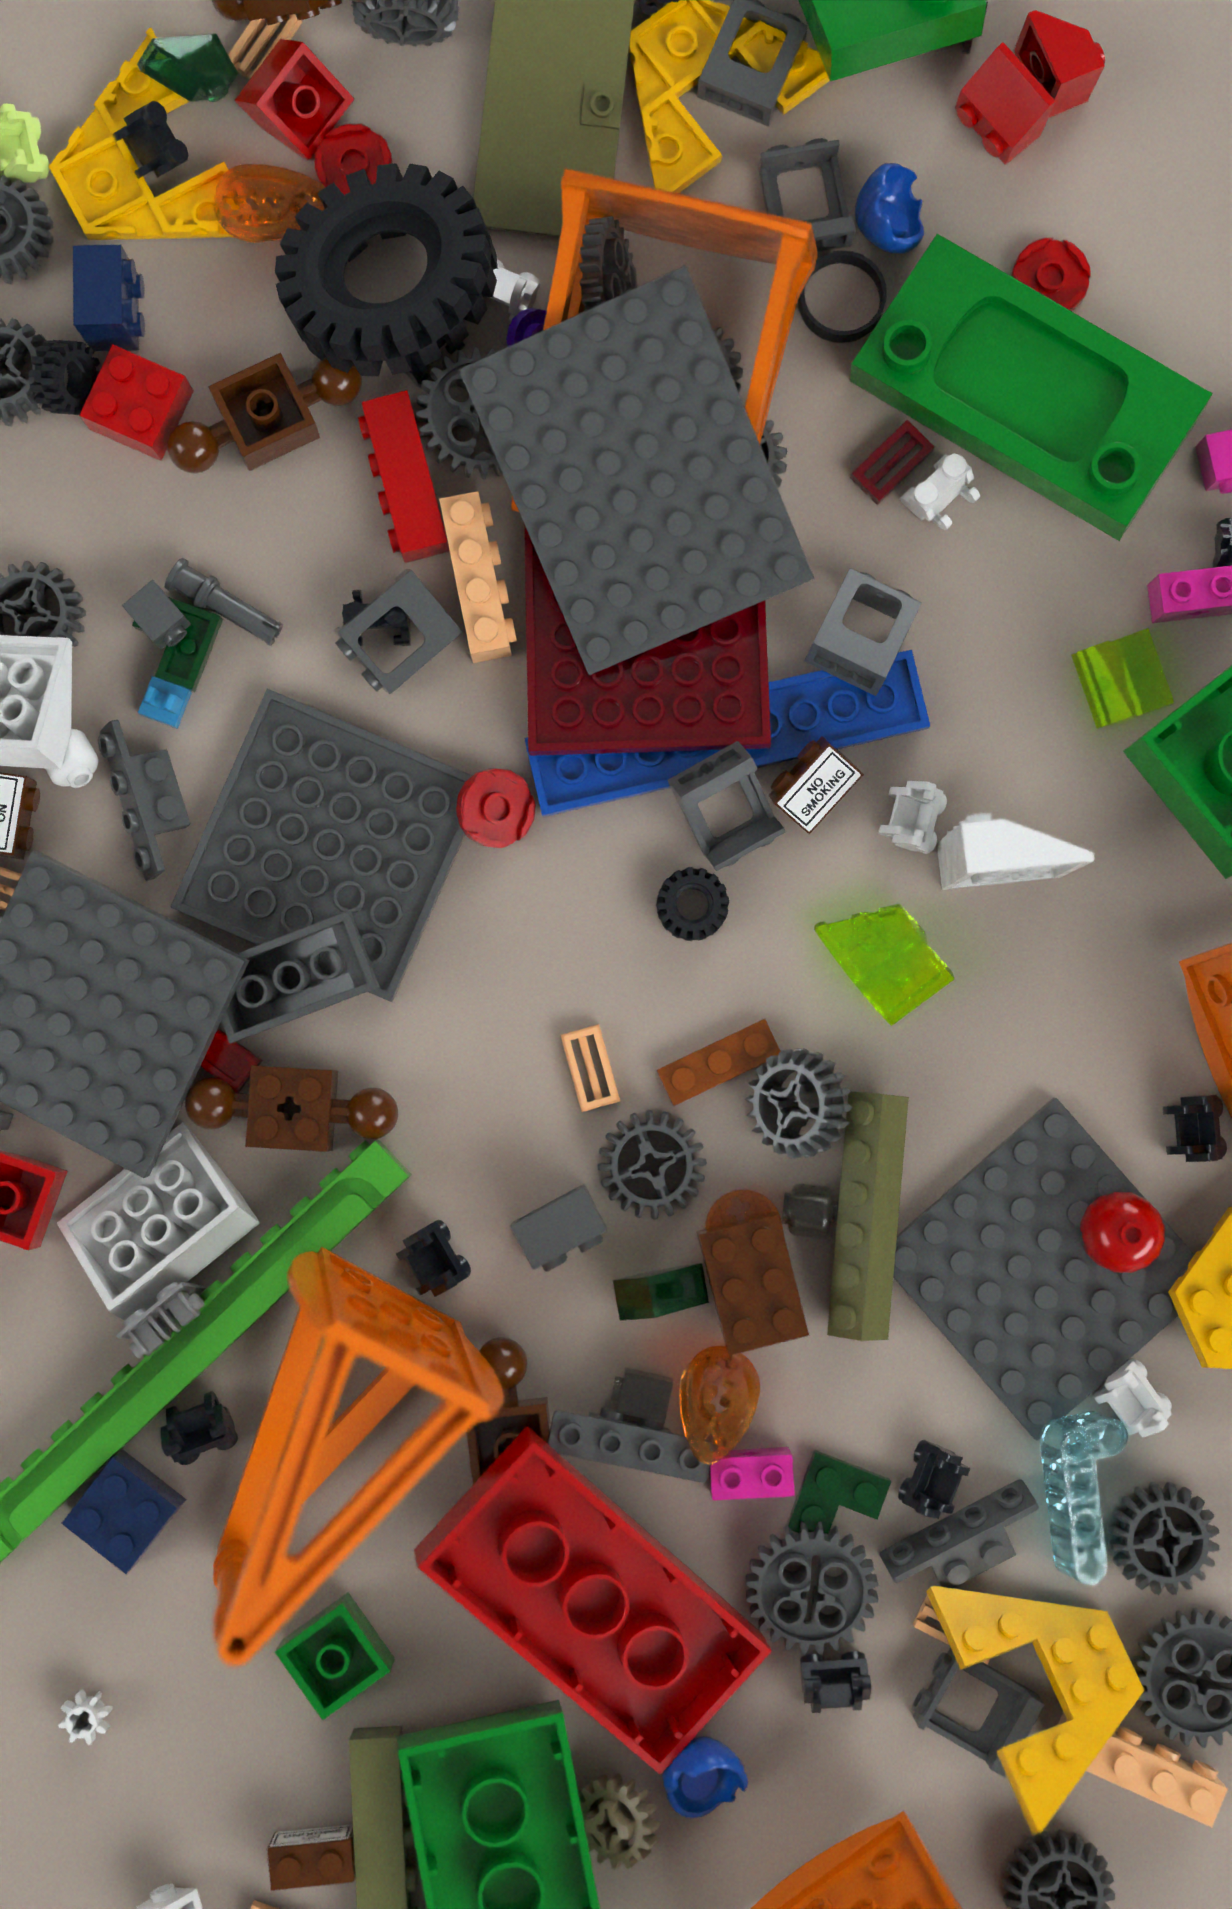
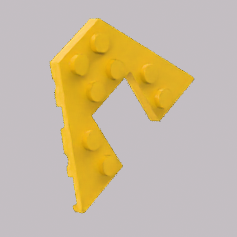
(668, 61)
(101, 178)
(1205, 1298)
(1084, 1669)

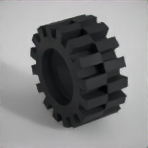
(49, 375)
(709, 886)

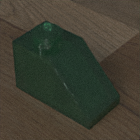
(190, 66)
(660, 1292)

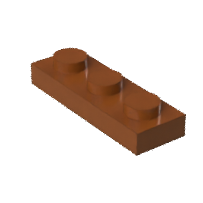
(718, 1062)

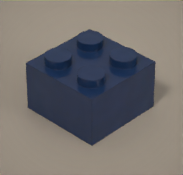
(107, 297)
(123, 1511)

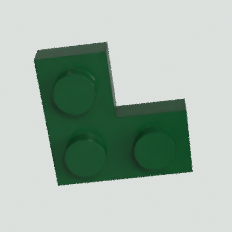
(187, 659)
(836, 1483)

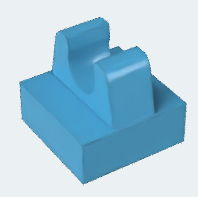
(164, 702)

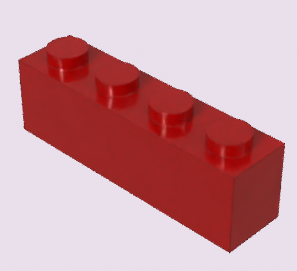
(405, 477)

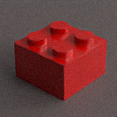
(136, 402)

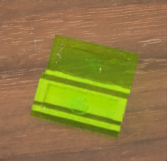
(1122, 678)

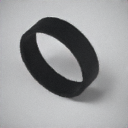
(867, 266)

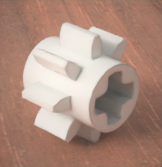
(73, 1721)

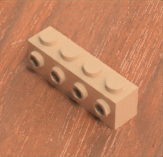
(475, 576)
(1160, 1775)

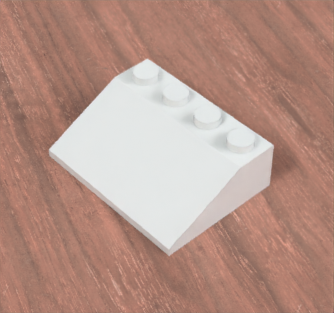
(35, 700)
(1003, 852)
(157, 1228)

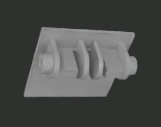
(174, 1300)

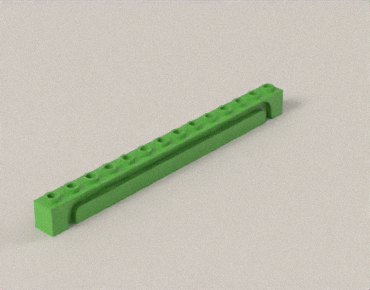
(227, 1314)

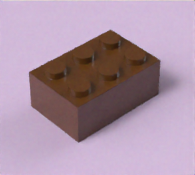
(752, 1283)

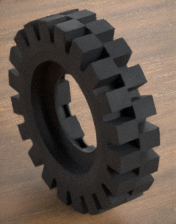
(367, 333)

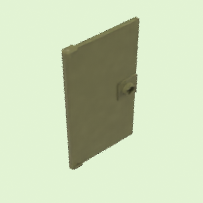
(549, 106)

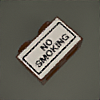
(814, 784)
(17, 802)
(311, 1857)

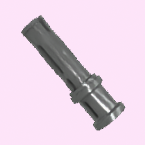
(207, 593)

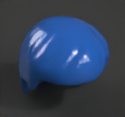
(889, 211)
(703, 1777)

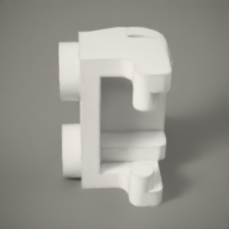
(515, 290)
(941, 489)
(915, 816)
(1135, 1399)

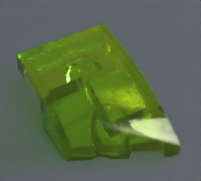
(886, 959)

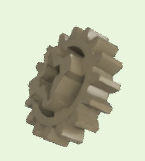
(618, 1820)

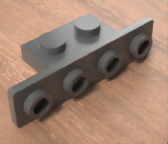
(147, 794)
(626, 1443)
(964, 1541)

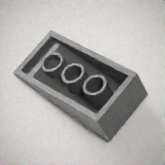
(299, 976)

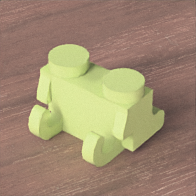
(19, 146)

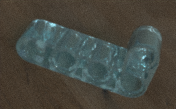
(1080, 1547)

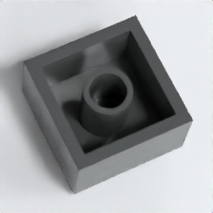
(558, 1228)

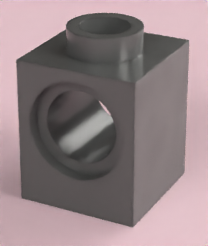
(157, 615)

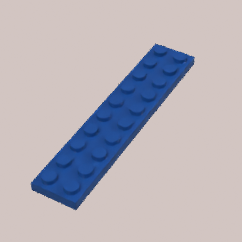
(800, 711)

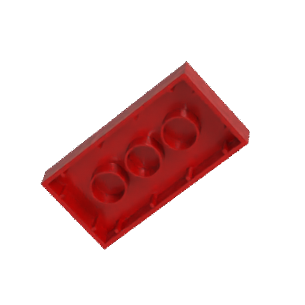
(591, 1600)

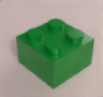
(335, 1656)

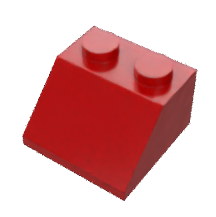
(1060, 59)
(294, 97)
(1004, 105)
(27, 1198)

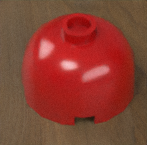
(1122, 1232)

